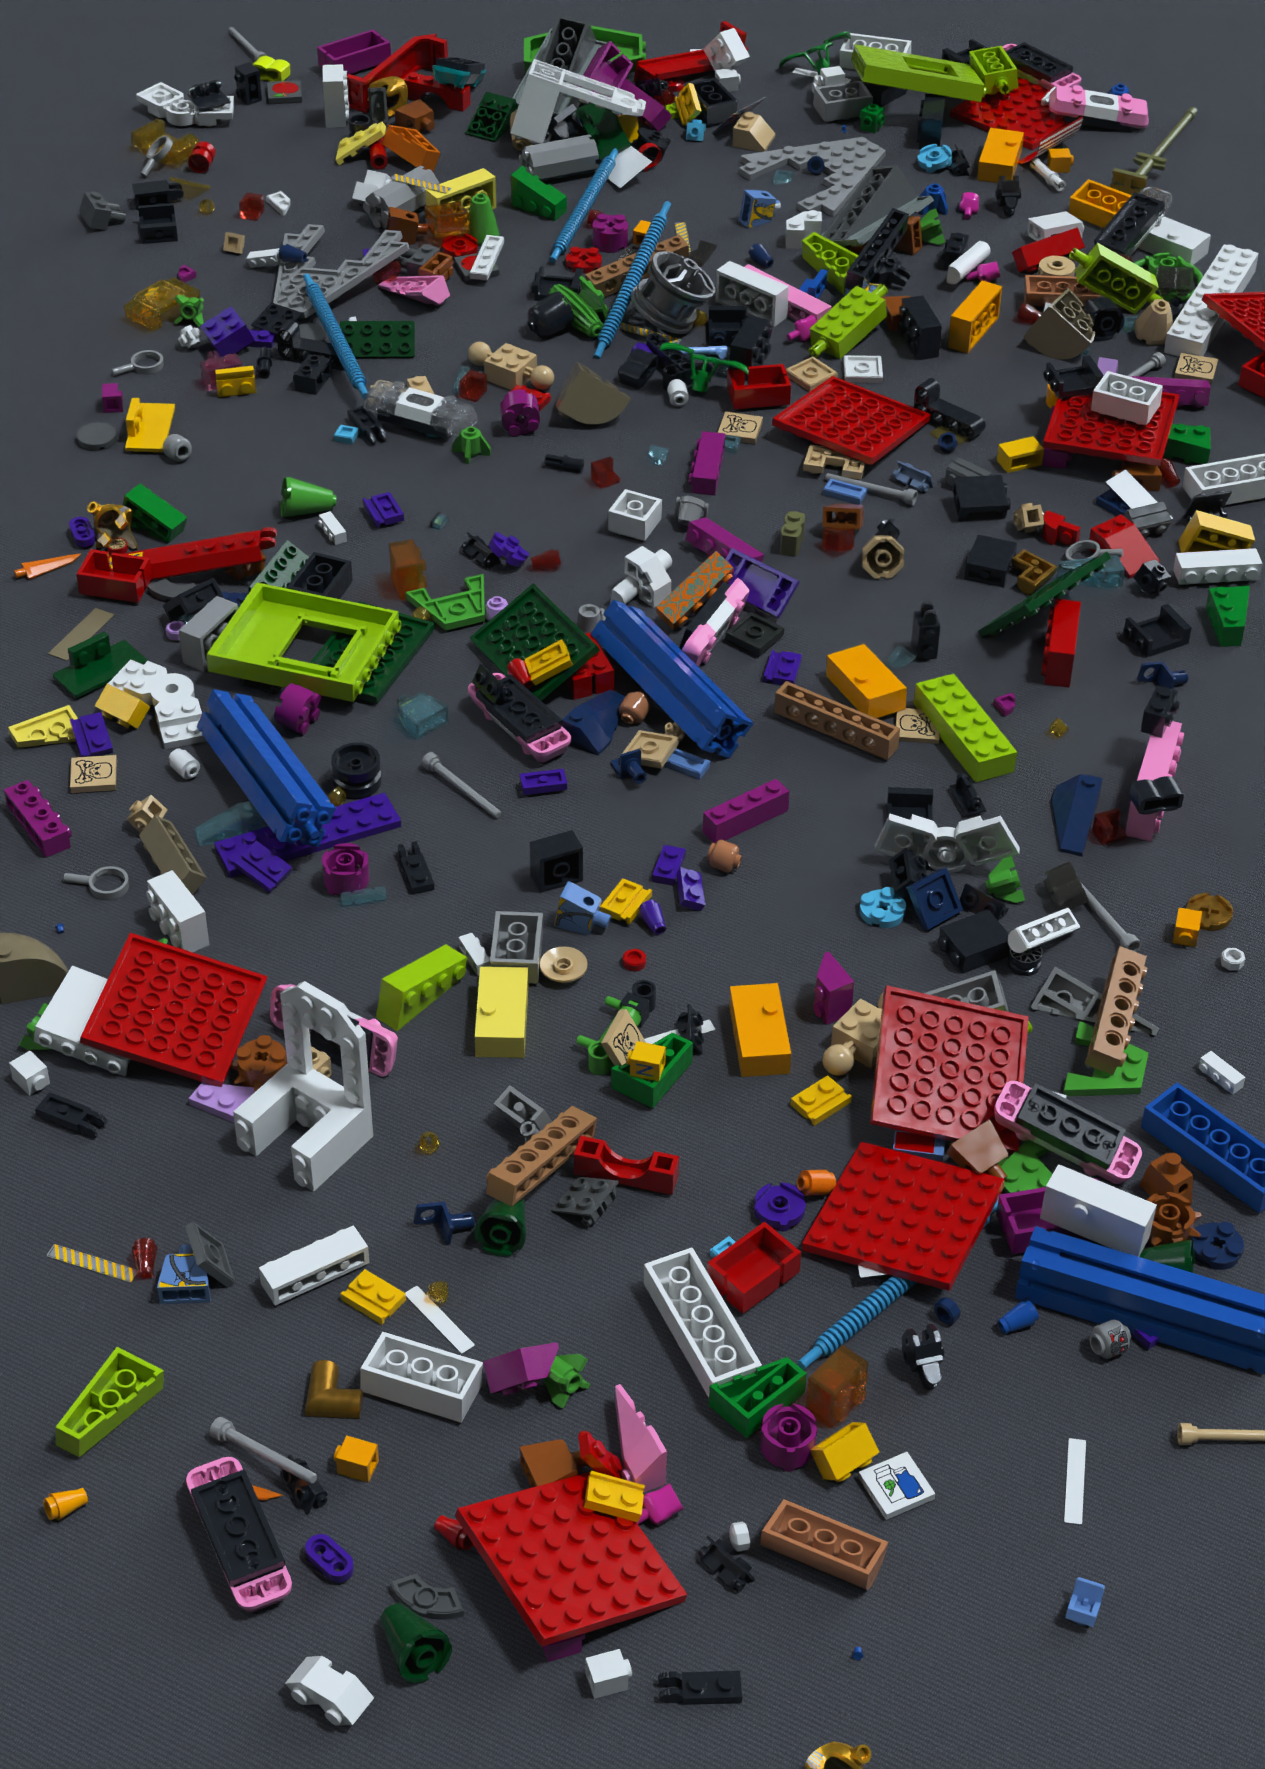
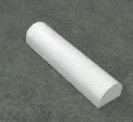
(967, 262)
(629, 587)
(1042, 930)

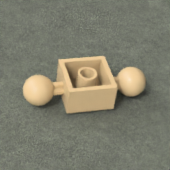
(510, 366)
(854, 1038)

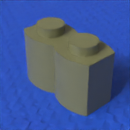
(792, 533)

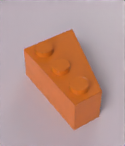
(411, 146)

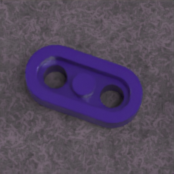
(82, 531)
(332, 1558)

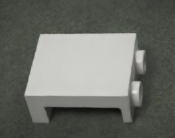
(1047, 225)

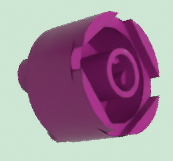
(610, 232)
(520, 412)
(297, 708)
(345, 869)
(788, 1436)

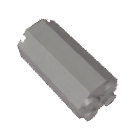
(561, 158)
(399, 196)

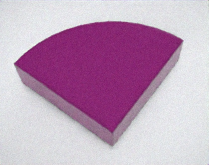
(186, 273)
(1005, 704)

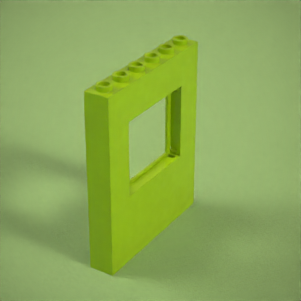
(917, 73)
(270, 621)

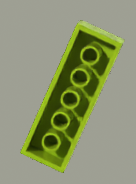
(965, 728)

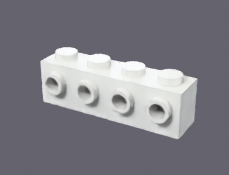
(1217, 566)
(314, 1265)

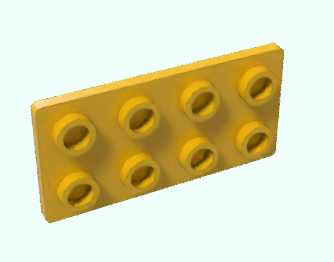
(148, 425)

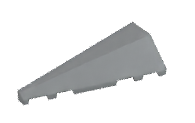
(1074, 999)

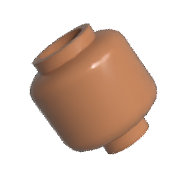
(634, 708)
(724, 856)

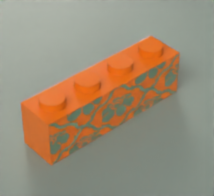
(695, 591)

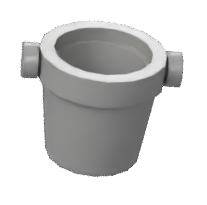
(690, 509)
(589, 617)

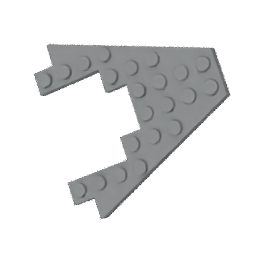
(844, 161)
(333, 283)

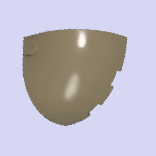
(1062, 328)
(589, 398)
(28, 968)

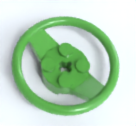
(1165, 259)

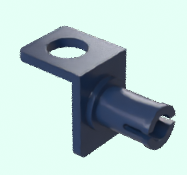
(1162, 675)
(630, 766)
(447, 1221)

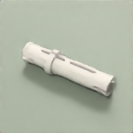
(1051, 177)

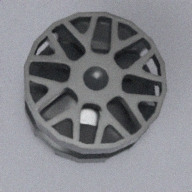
(1025, 962)

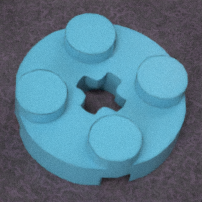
(934, 157)
(887, 898)

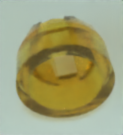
(204, 206)
(701, 318)
(421, 613)
(1058, 727)
(337, 796)
(423, 1142)
(438, 1291)

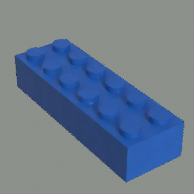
(1209, 1143)

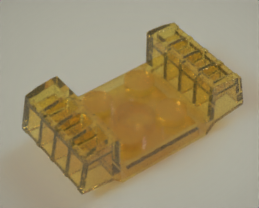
(149, 133)
(156, 299)

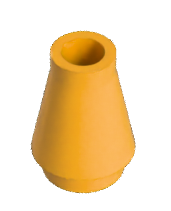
(63, 1503)

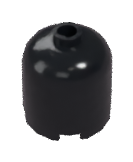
(550, 315)

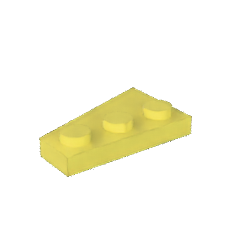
(364, 138)
(45, 729)

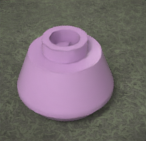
(494, 606)

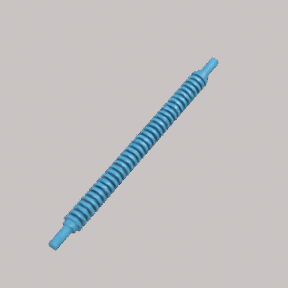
(583, 205)
(632, 280)
(335, 335)
(860, 1316)

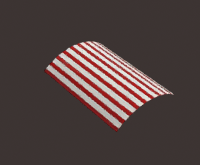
(1055, 139)

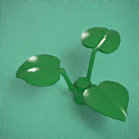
(821, 63)
(701, 379)

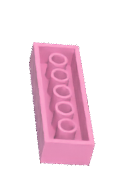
(1158, 762)

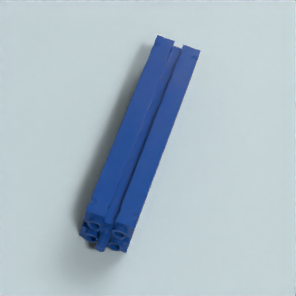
(672, 679)
(266, 768)
(1144, 1296)

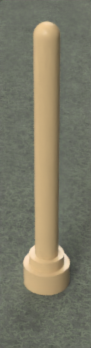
(1190, 1434)

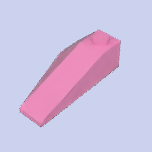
(419, 288)
(641, 1448)

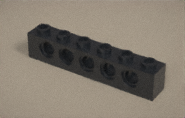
(877, 250)

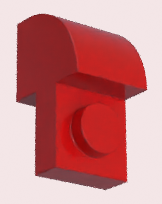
(1058, 530)

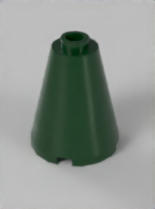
(502, 1228)
(1175, 1254)
(414, 1643)

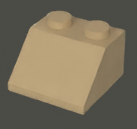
(752, 133)

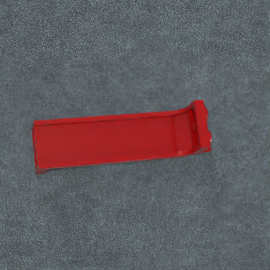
(413, 56)
(680, 64)

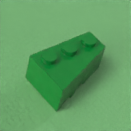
(649, 1092)
(749, 1397)

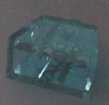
(421, 714)

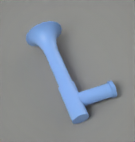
(721, 351)

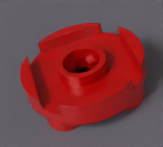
(460, 245)
(583, 259)

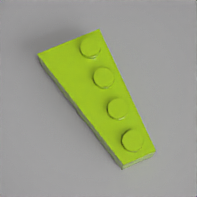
(827, 255)
(418, 985)
(109, 1399)

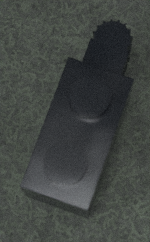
(156, 193)
(925, 632)

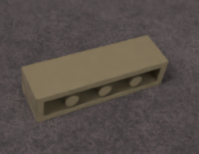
(171, 852)

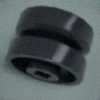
(356, 769)

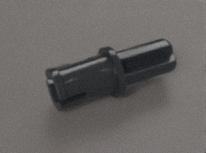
(264, 363)
(565, 462)

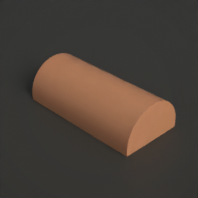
(1046, 289)
(824, 1544)

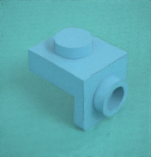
(695, 130)

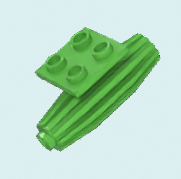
(585, 306)

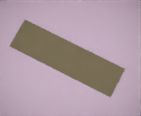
(81, 632)

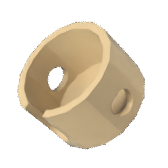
(1056, 266)

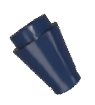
(291, 254)
(760, 255)

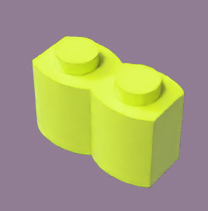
(272, 69)

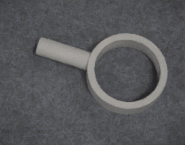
(158, 156)
(140, 369)
(1093, 545)
(90, 880)

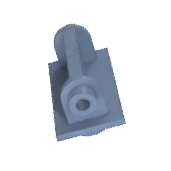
(920, 479)

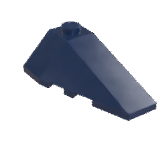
(594, 722)
(1074, 811)

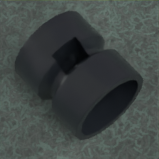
(357, 123)

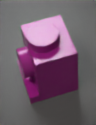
(112, 398)

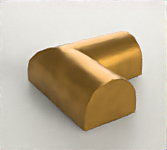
(1035, 571)
(326, 1399)

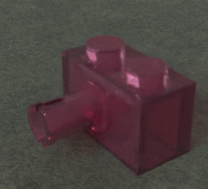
(214, 363)

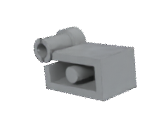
(522, 1112)

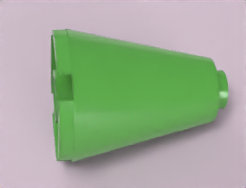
(482, 218)
(304, 498)

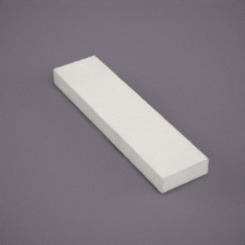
(487, 257)

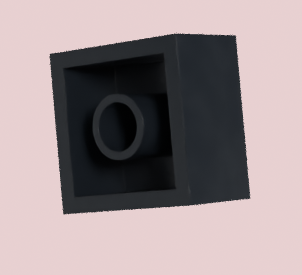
(556, 861)

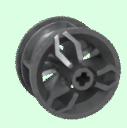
(672, 292)

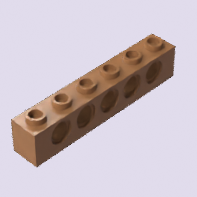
(611, 277)
(837, 720)
(1116, 1011)
(539, 1156)

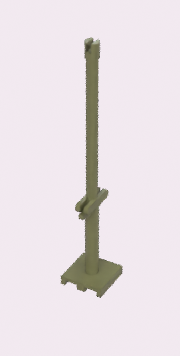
(1135, 182)

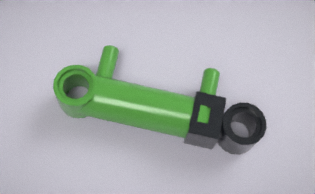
(638, 1004)

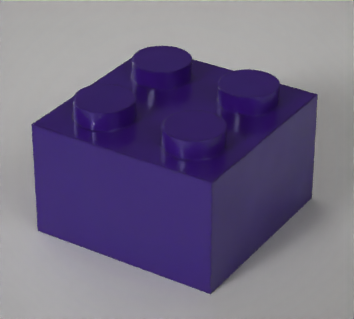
(227, 332)

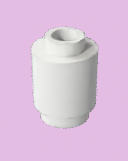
(677, 393)
(184, 763)

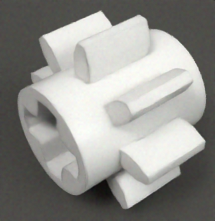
(189, 337)

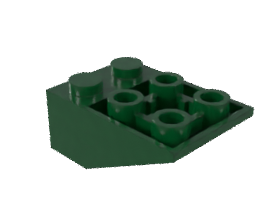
(492, 117)

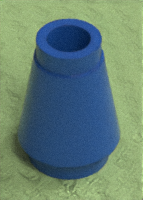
(1019, 1317)

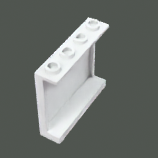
(67, 1017)

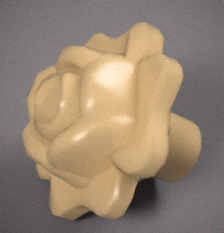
(674, 730)

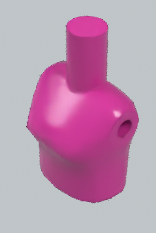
(969, 204)
(985, 272)
(802, 329)
(660, 1505)

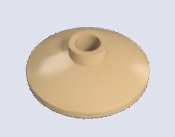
(563, 964)

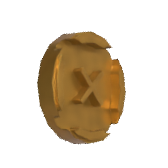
(1216, 911)

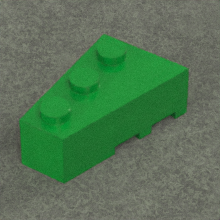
(535, 196)
(1189, 443)
(154, 514)
(1228, 613)

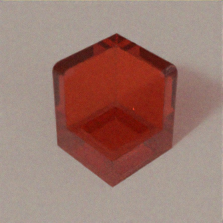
(251, 206)
(473, 386)
(603, 474)
(838, 539)
(1107, 827)

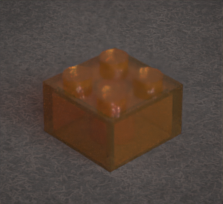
(447, 220)
(406, 567)
(837, 1386)

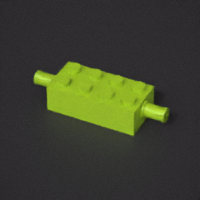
(994, 69)
(1115, 278)
(848, 322)

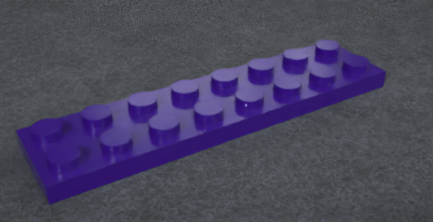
(348, 824)

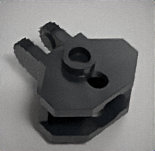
(649, 136)
(1008, 194)
(892, 272)
(924, 1355)

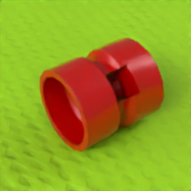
(201, 157)

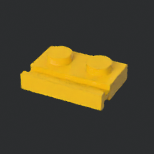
(688, 104)
(235, 381)
(548, 662)
(625, 901)
(820, 1100)
(373, 1296)
(614, 1496)

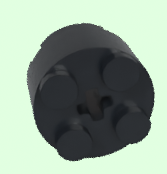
(1105, 317)

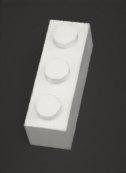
(263, 258)
(332, 528)
(474, 952)
(1221, 1072)

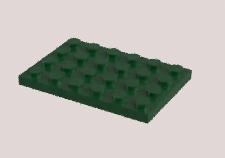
(1045, 596)
(528, 627)
(397, 656)

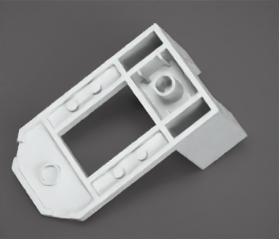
(541, 95)
(335, 1114)

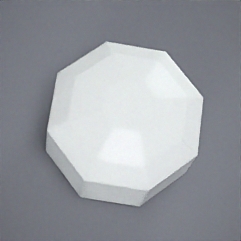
(1232, 959)
(739, 1536)

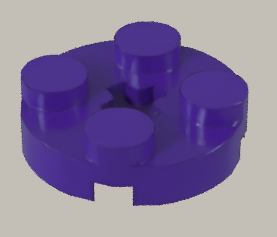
(508, 548)
(777, 1217)

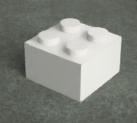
(726, 50)
(634, 515)

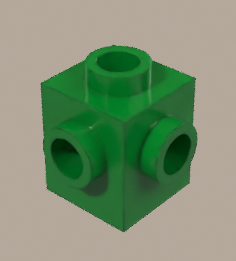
(872, 118)

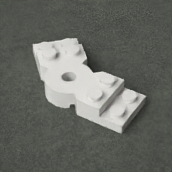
(170, 104)
(172, 697)
(948, 846)

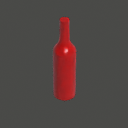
(378, 155)

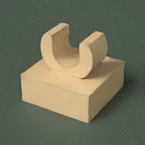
(234, 243)

